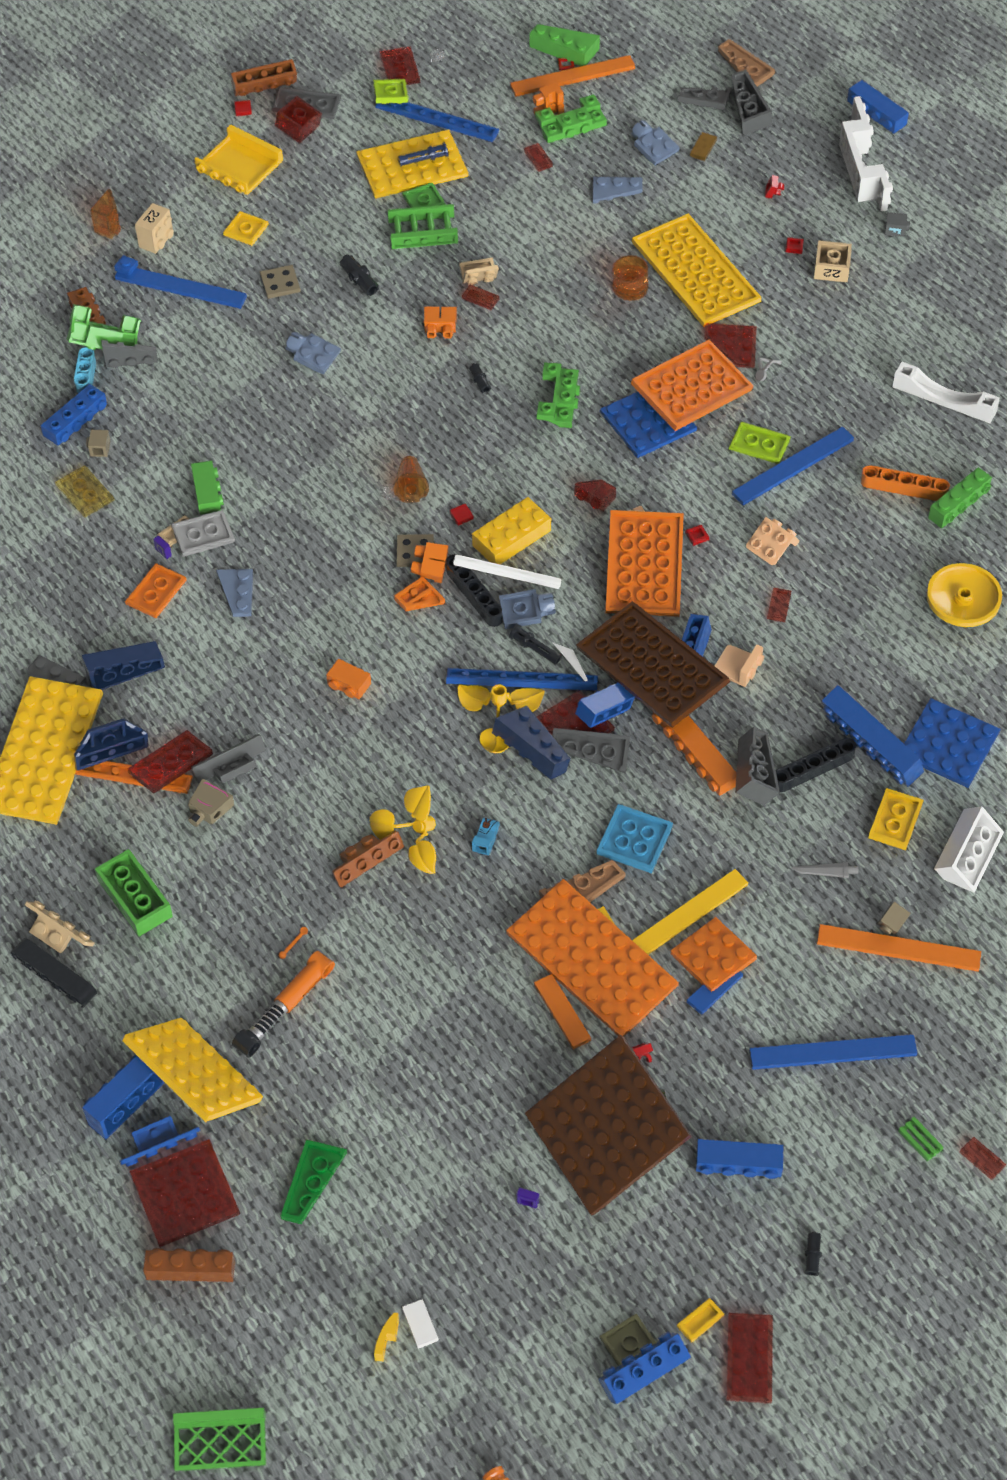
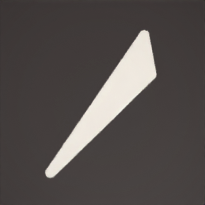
(572, 659)

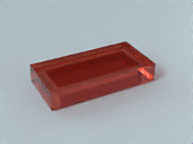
(538, 157)
(480, 297)
(779, 605)
(982, 1158)

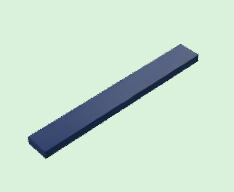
(442, 120)
(184, 287)
(792, 466)
(521, 679)
(833, 1052)

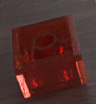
(298, 119)

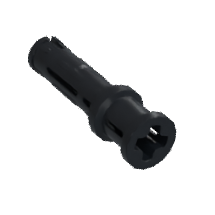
(526, 640)

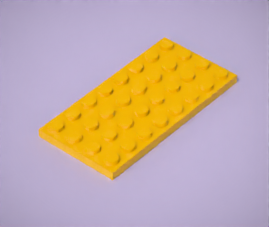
(696, 270)
(41, 747)

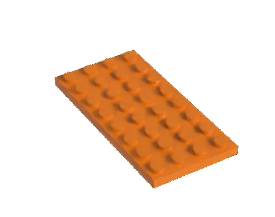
(592, 958)

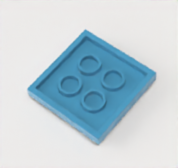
(634, 838)

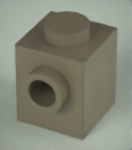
(98, 443)
(893, 918)

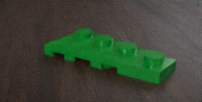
(311, 1177)

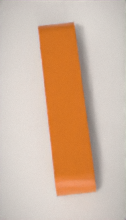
(904, 483)

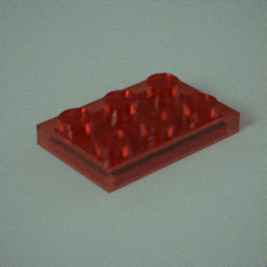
(400, 65)

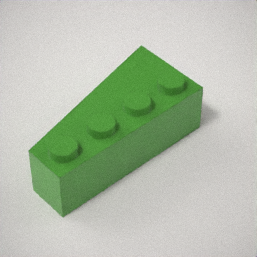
(565, 43)

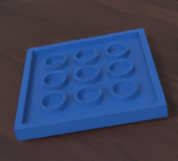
(641, 425)
(951, 742)

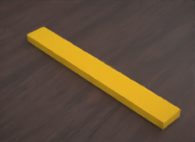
(691, 911)

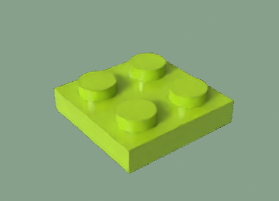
(390, 91)

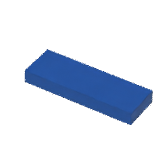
(704, 998)

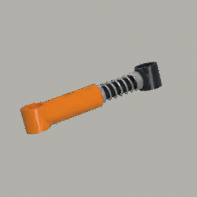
(317, 968)

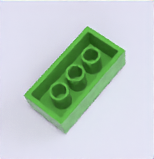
(133, 892)

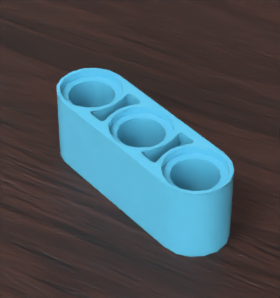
(84, 369)

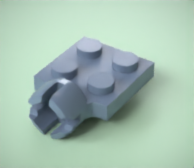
(653, 142)
(312, 351)
(526, 608)

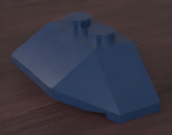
(109, 742)

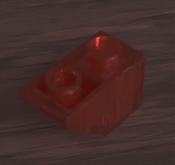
(596, 493)

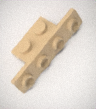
(54, 930)

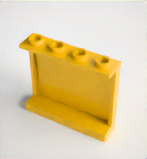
(240, 160)

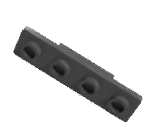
(231, 761)

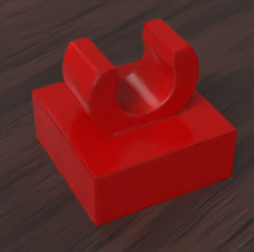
(772, 187)
(643, 1050)

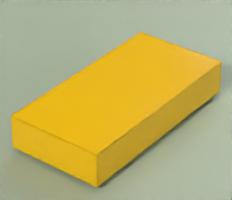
(700, 1320)

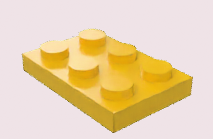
(896, 819)

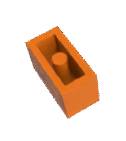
(348, 679)

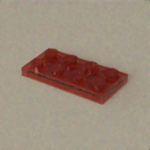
(170, 761)
(749, 1357)

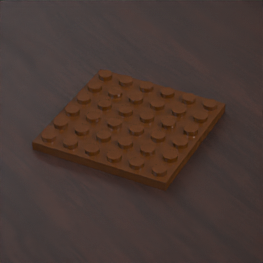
(607, 1125)

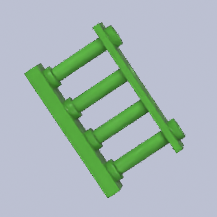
(422, 238)

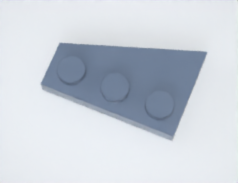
(611, 187)
(238, 590)

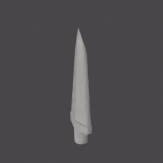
(833, 870)

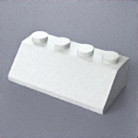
(969, 848)

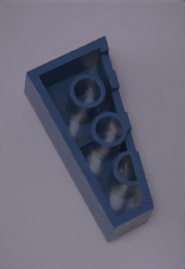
(122, 664)
(532, 741)

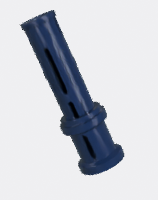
(403, 160)

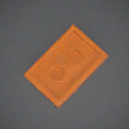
(155, 590)

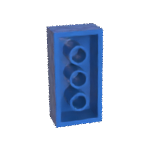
(121, 1097)

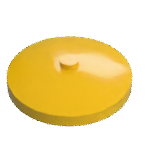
(964, 595)

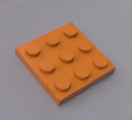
(713, 954)

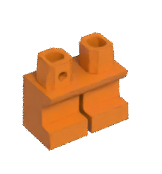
(550, 96)
(434, 324)
(433, 561)

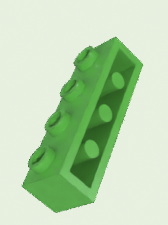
(960, 497)

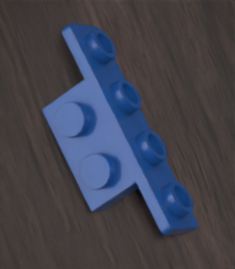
(155, 1137)

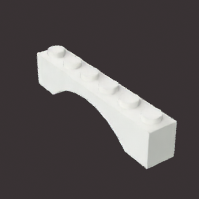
(915, 382)

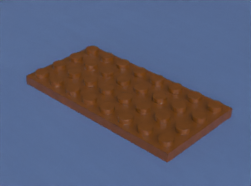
(653, 664)

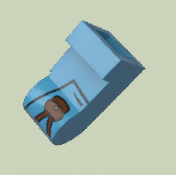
(485, 836)

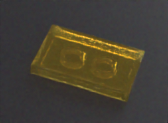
(84, 491)

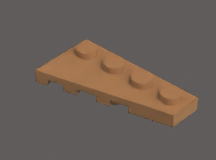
(743, 60)
(595, 881)

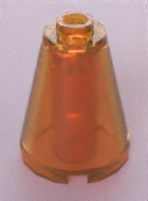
(410, 481)

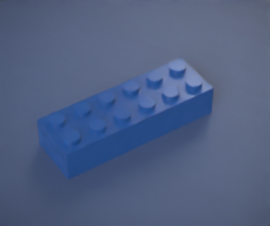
(873, 736)

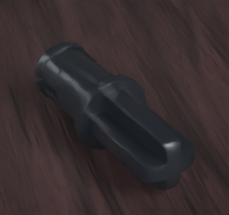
(480, 378)
(813, 1254)

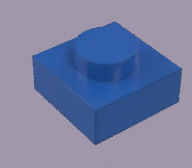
(126, 265)

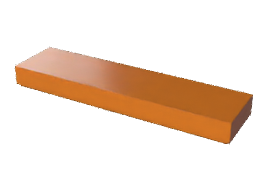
(562, 1011)

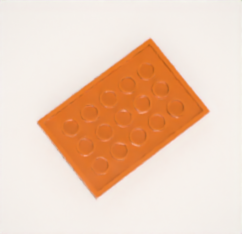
(692, 385)
(645, 561)

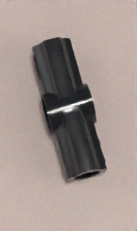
(359, 275)

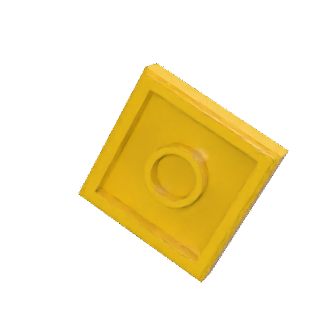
(245, 228)

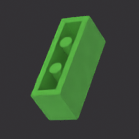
(207, 487)

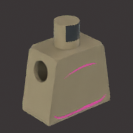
(209, 803)

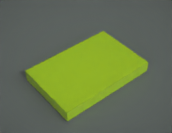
(760, 442)

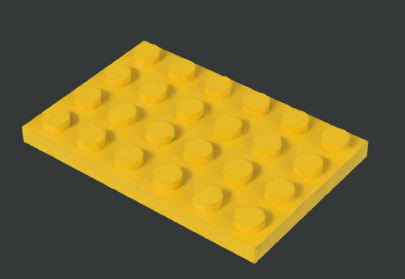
(389, 178)
(192, 1069)

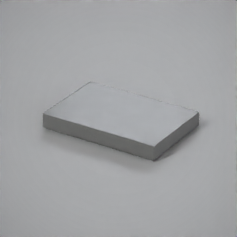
(202, 533)

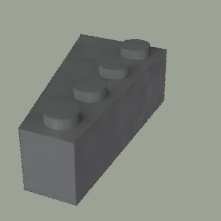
(750, 104)
(755, 767)

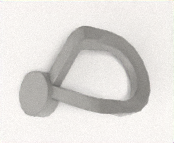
(761, 373)

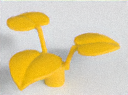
(475, 696)
(418, 803)

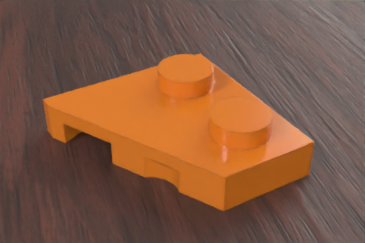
(419, 595)

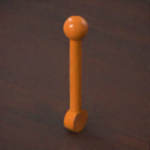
(303, 931)

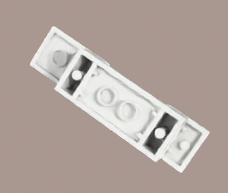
(867, 181)

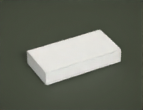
(420, 1323)

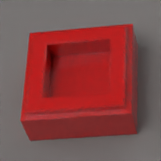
(561, 68)
(243, 108)
(794, 245)
(461, 514)
(697, 535)

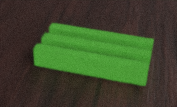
(902, 1130)

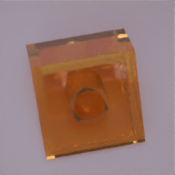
(105, 216)

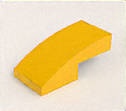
(389, 1333)

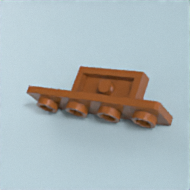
(365, 856)

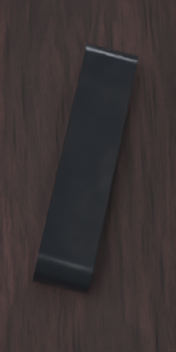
(475, 592)
(820, 759)
(54, 971)

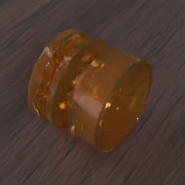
(630, 278)

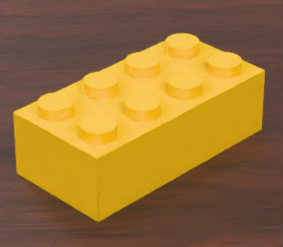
(511, 531)

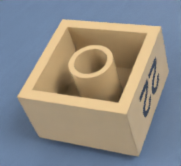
(154, 228)
(832, 261)

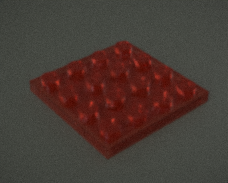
(184, 1193)

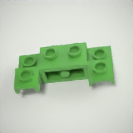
(571, 122)
(91, 333)
(565, 393)

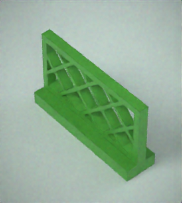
(219, 1419)

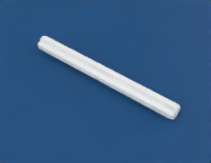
(507, 571)

